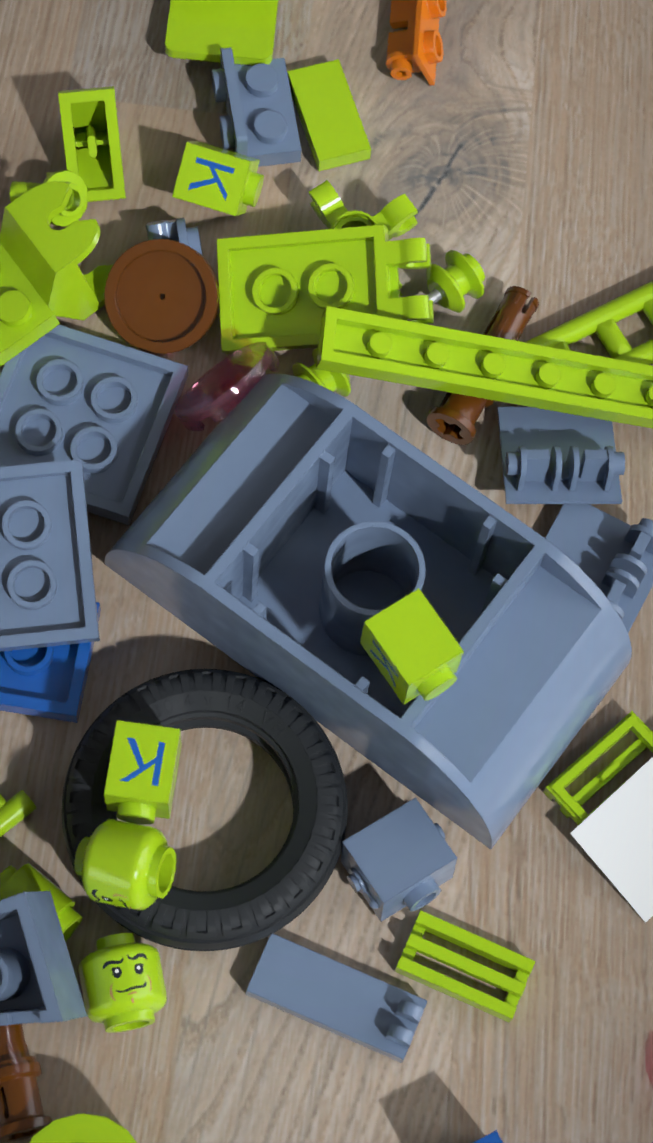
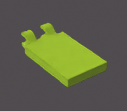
(282, 282)

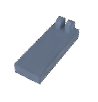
(336, 997)

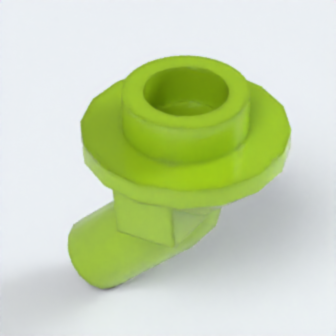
(78, 200)

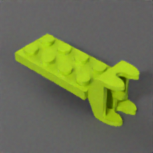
(42, 268)

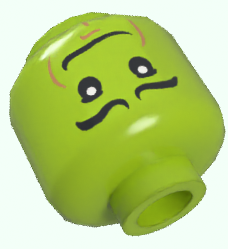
(126, 864)
(122, 983)

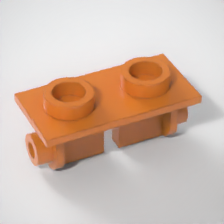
(419, 45)

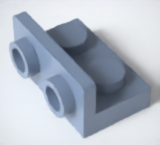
(258, 110)

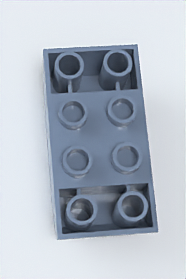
(320, 517)

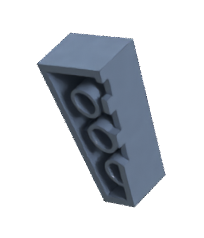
(35, 963)

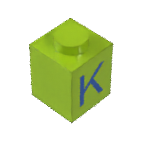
(218, 179)
(412, 648)
(142, 772)

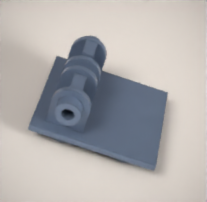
(558, 458)
(609, 553)

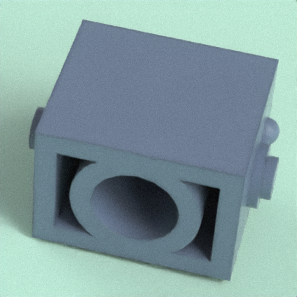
(399, 860)

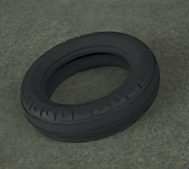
(305, 757)

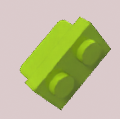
(205, 26)

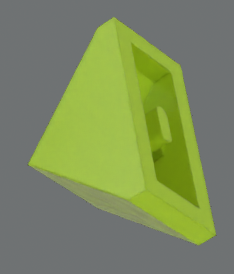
(93, 140)

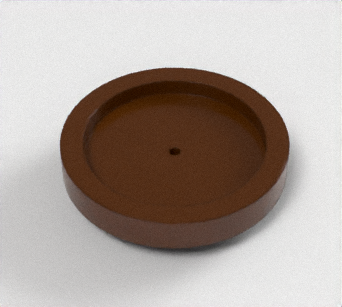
(136, 290)

